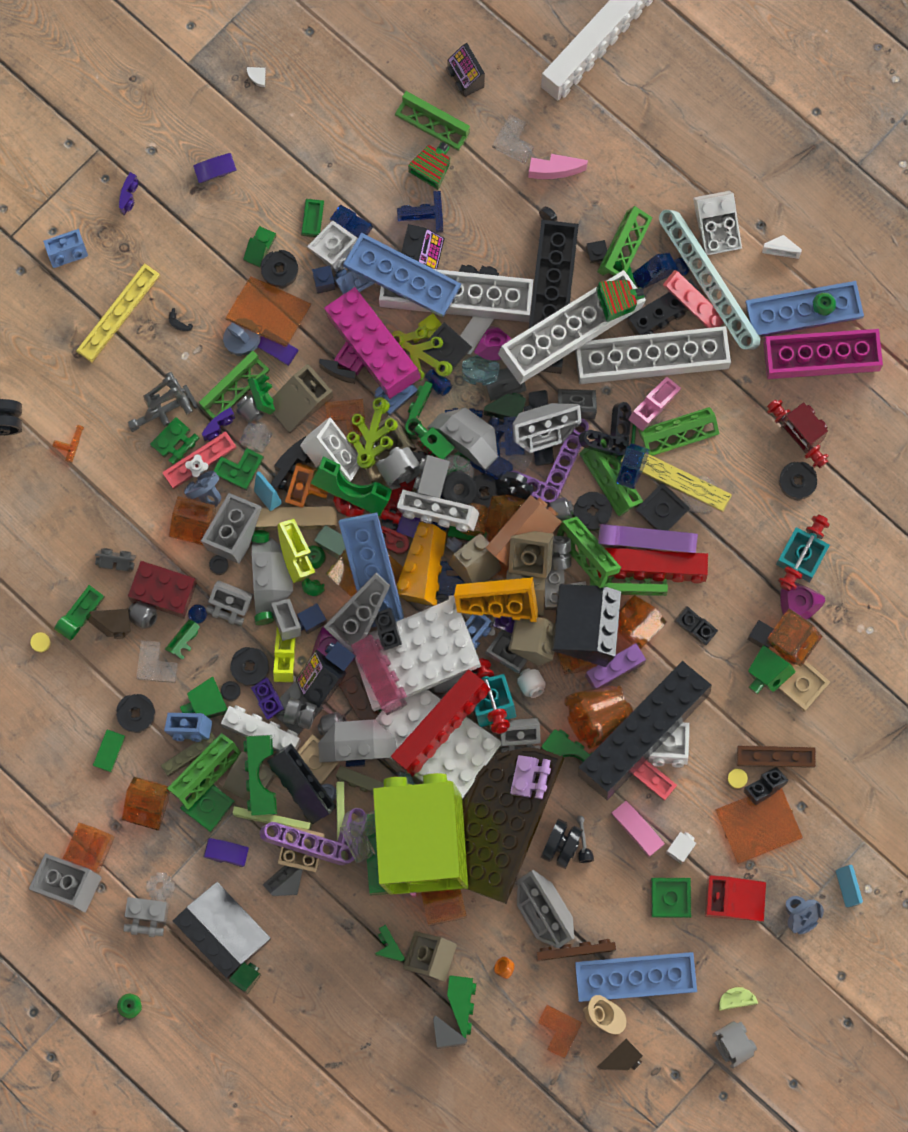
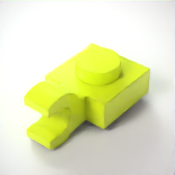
(431, 323)

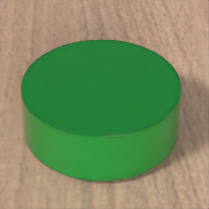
(260, 536)
(263, 618)

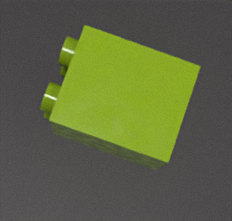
(420, 835)

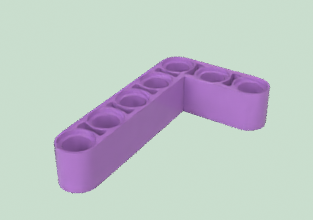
(557, 469)
(647, 538)
(317, 842)

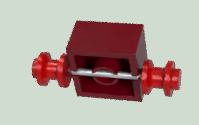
(803, 428)

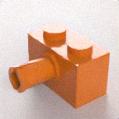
(301, 486)

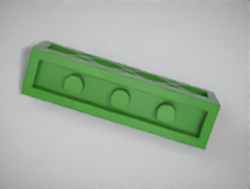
(435, 114)
(619, 239)
(229, 381)
(679, 425)
(606, 478)
(589, 547)
(637, 589)
(203, 768)

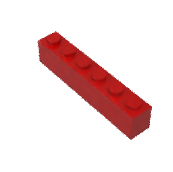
(660, 565)
(440, 723)

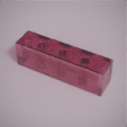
(379, 674)

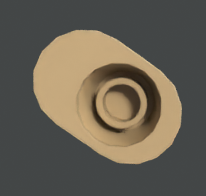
(605, 1015)

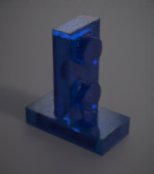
(423, 212)

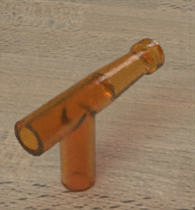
(71, 448)

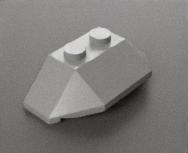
(546, 425)
(468, 435)
(270, 575)
(356, 742)
(544, 910)

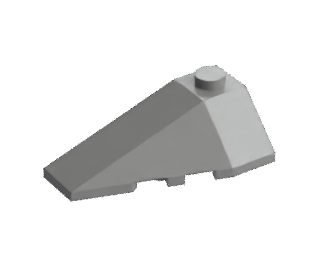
(359, 612)

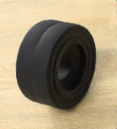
(468, 483)

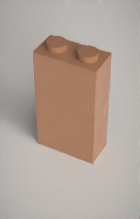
(528, 518)

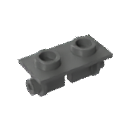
(122, 559)

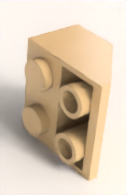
(296, 859)

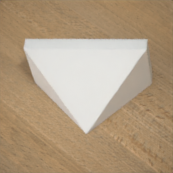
(782, 247)

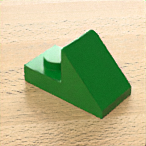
(259, 246)
(392, 950)

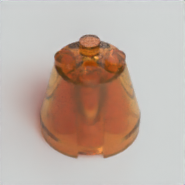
(596, 713)

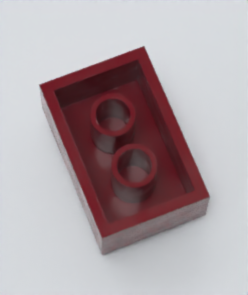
(162, 589)

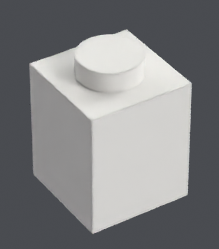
(681, 847)

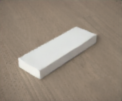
(475, 330)

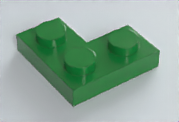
(241, 473)

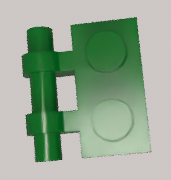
(170, 437)

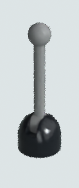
(585, 854)

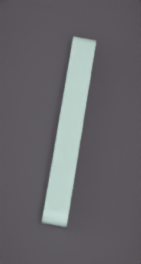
(701, 275)

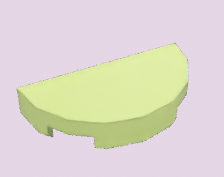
(736, 998)

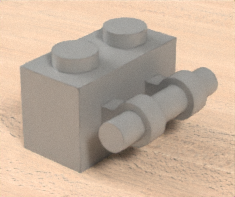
(432, 476)
(229, 598)
(519, 733)
(145, 910)

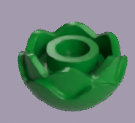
(822, 309)
(320, 556)
(313, 587)
(135, 1008)

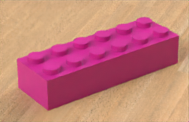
(372, 343)
(823, 353)

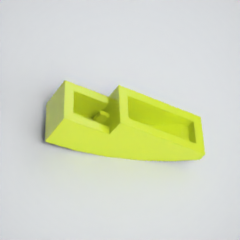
(295, 551)
(284, 659)

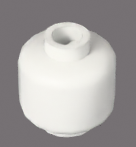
(531, 683)

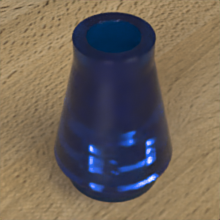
(440, 383)

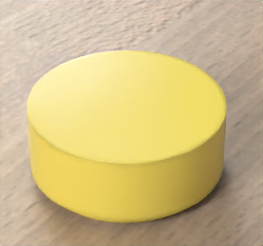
(40, 642)
(737, 778)

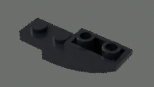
(287, 464)

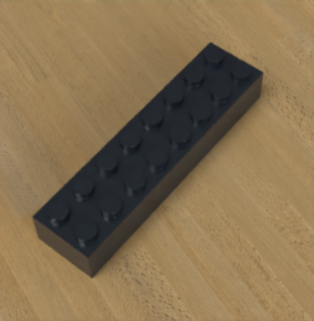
(553, 273)
(644, 730)

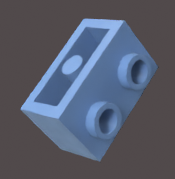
(478, 627)
(188, 726)

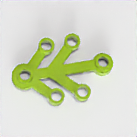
(416, 351)
(372, 435)

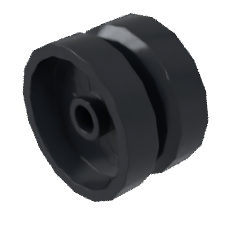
(9, 414)
(563, 844)

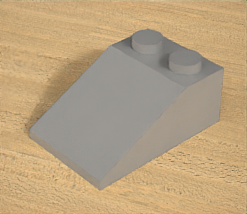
(232, 528)
(65, 882)

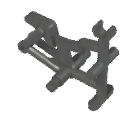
(154, 402)

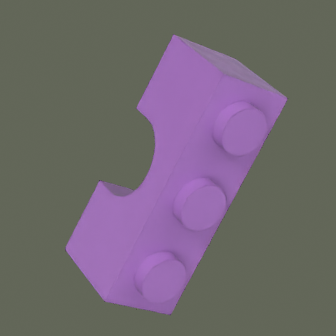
(623, 662)

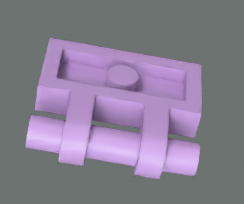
(525, 775)

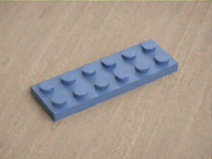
(402, 275)
(796, 312)
(369, 555)
(636, 976)

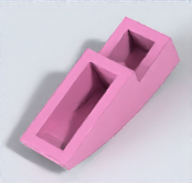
(557, 167)
(654, 403)
(638, 829)

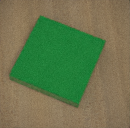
(209, 807)
(670, 897)

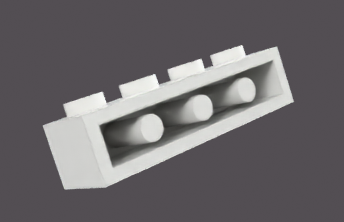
(438, 510)
(246, 725)

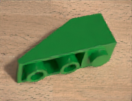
(459, 997)

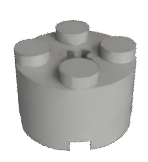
(399, 467)
(734, 1043)

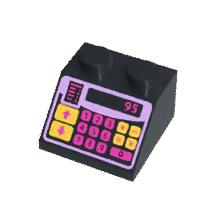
(466, 71)
(423, 245)
(319, 679)

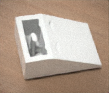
(718, 222)

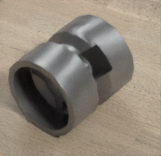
(560, 557)
(299, 713)

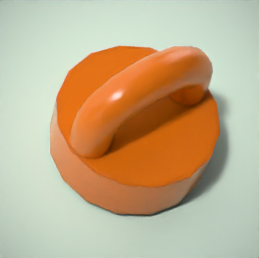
(504, 967)

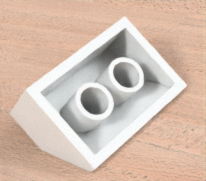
(331, 443)

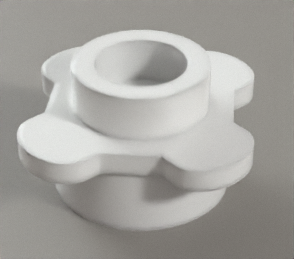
(196, 471)

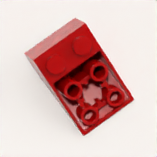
(735, 898)

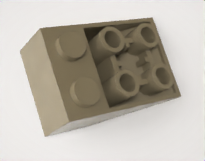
(300, 398)

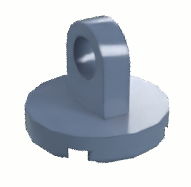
(240, 340)
(203, 487)
(804, 916)

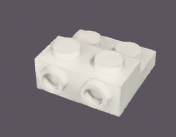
(333, 245)
(673, 749)

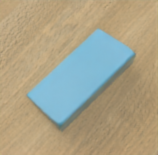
(266, 492)
(849, 886)

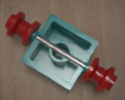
(803, 553)
(498, 704)

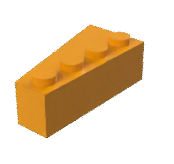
(422, 566)
(498, 598)

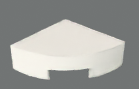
(257, 75)

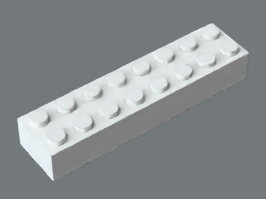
(590, 45)
(478, 297)
(559, 334)
(653, 355)

